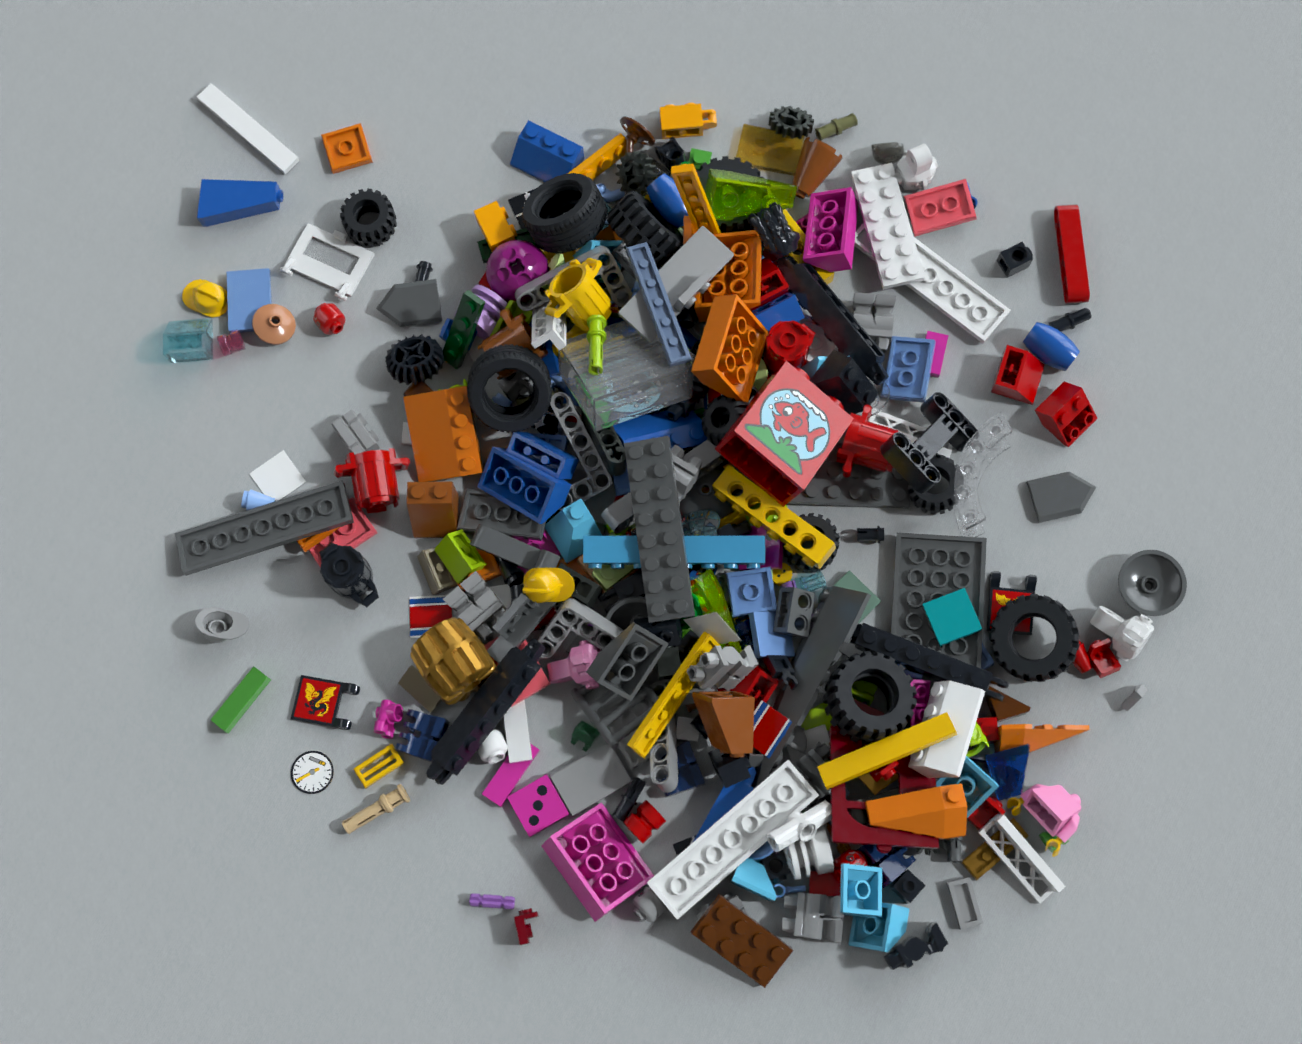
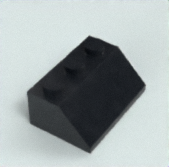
(845, 381)

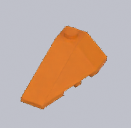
(1038, 738)
(928, 812)

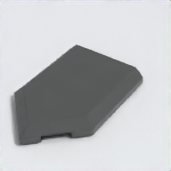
(412, 303)
(1059, 495)

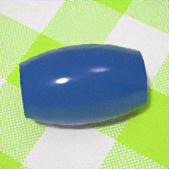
(667, 200)
(1051, 346)

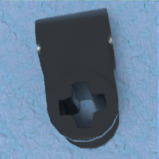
(670, 153)

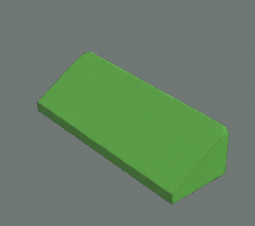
(240, 700)

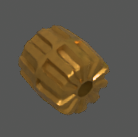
(452, 660)

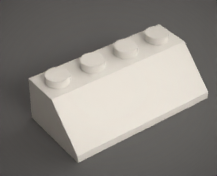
(963, 707)

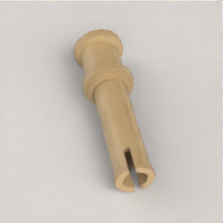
(385, 804)

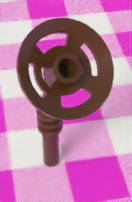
(635, 133)

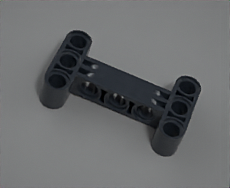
(913, 459)

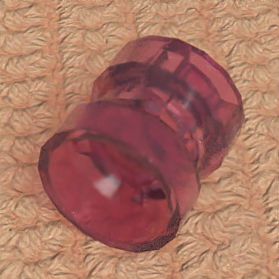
(231, 342)

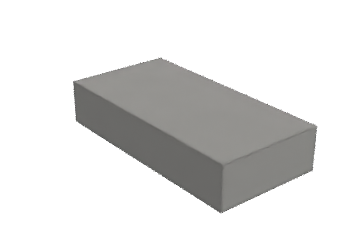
(964, 903)

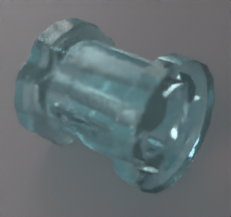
(819, 577)

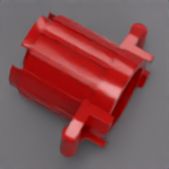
(789, 343)
(863, 444)
(373, 478)

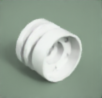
(811, 852)

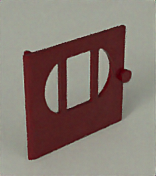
(847, 830)

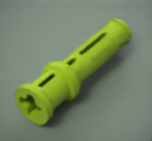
(596, 337)

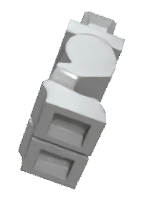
(880, 325)
(685, 472)
(477, 614)
(723, 667)
(808, 912)

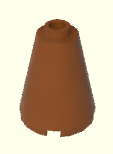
(814, 166)

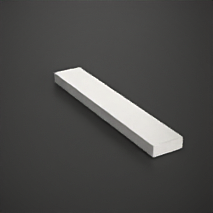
(248, 128)

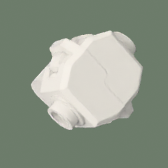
(916, 168)
(1127, 635)

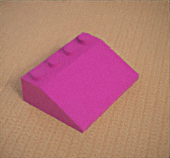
(597, 861)

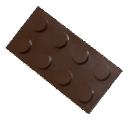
(741, 940)

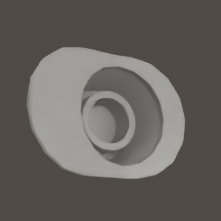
(221, 624)

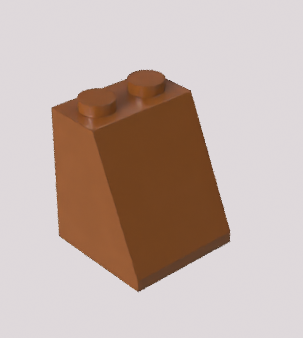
(432, 508)
(727, 720)

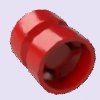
(644, 821)

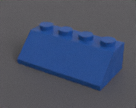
(683, 432)
(522, 485)

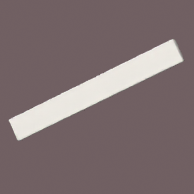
(516, 717)

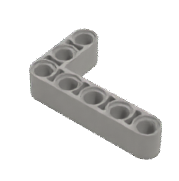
(608, 266)
(582, 453)
(576, 623)
(668, 744)

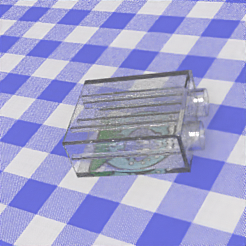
(632, 379)

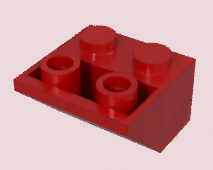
(772, 282)
(1018, 375)
(1066, 413)
(757, 684)

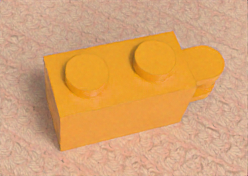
(685, 120)
(494, 224)

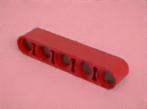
(1071, 254)

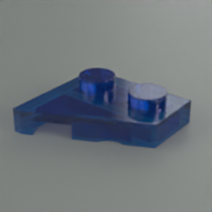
(1009, 770)

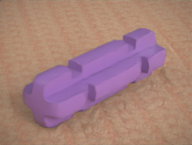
(492, 901)

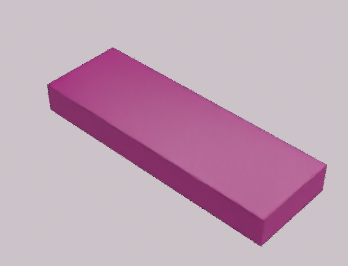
(507, 778)

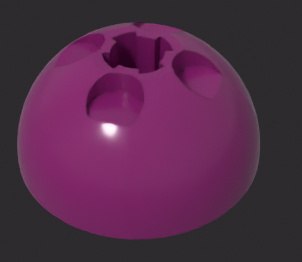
(507, 279)

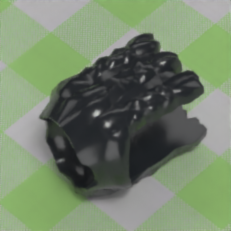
(774, 232)

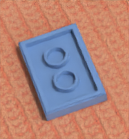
(245, 295)
(909, 368)

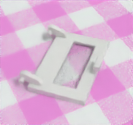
(329, 260)

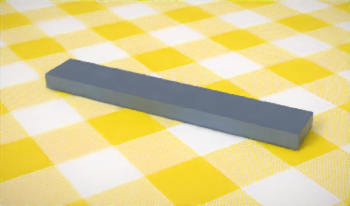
(658, 304)

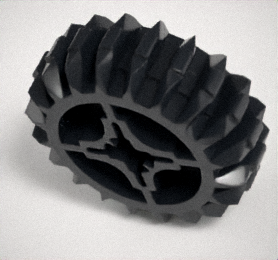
(414, 359)

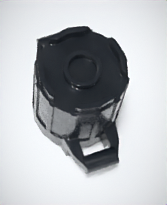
(348, 573)

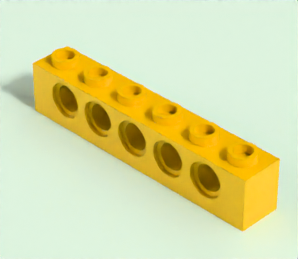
(732, 480)

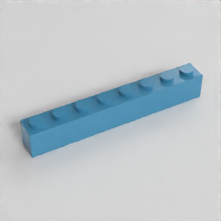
(699, 550)

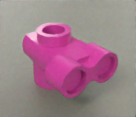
(386, 716)

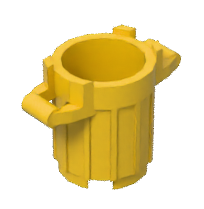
(578, 293)

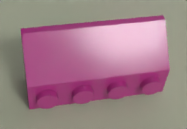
(831, 229)

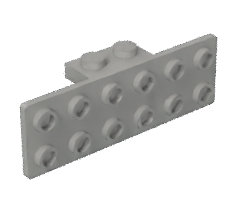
(683, 279)

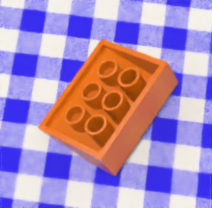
(738, 276)
(730, 348)
(443, 434)

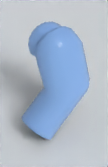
(610, 196)

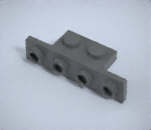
(517, 624)

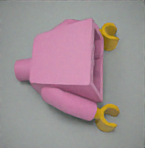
(1052, 809)

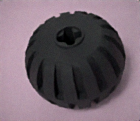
(720, 417)

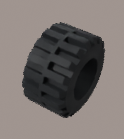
(361, 204)
(941, 501)
(822, 526)

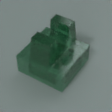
(586, 734)

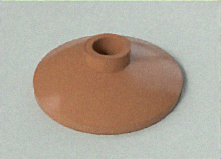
(271, 332)

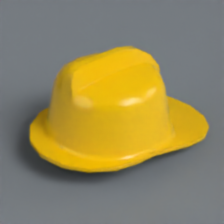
(205, 298)
(548, 585)

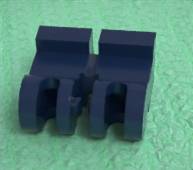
(430, 728)
(688, 776)
(891, 865)

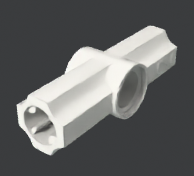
(800, 826)

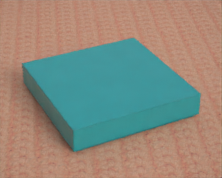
(952, 617)

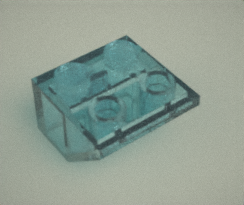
(188, 340)

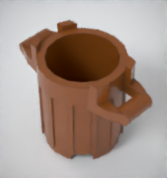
(517, 333)

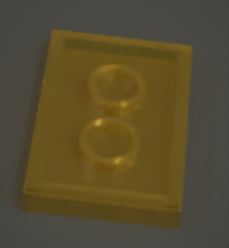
(769, 150)

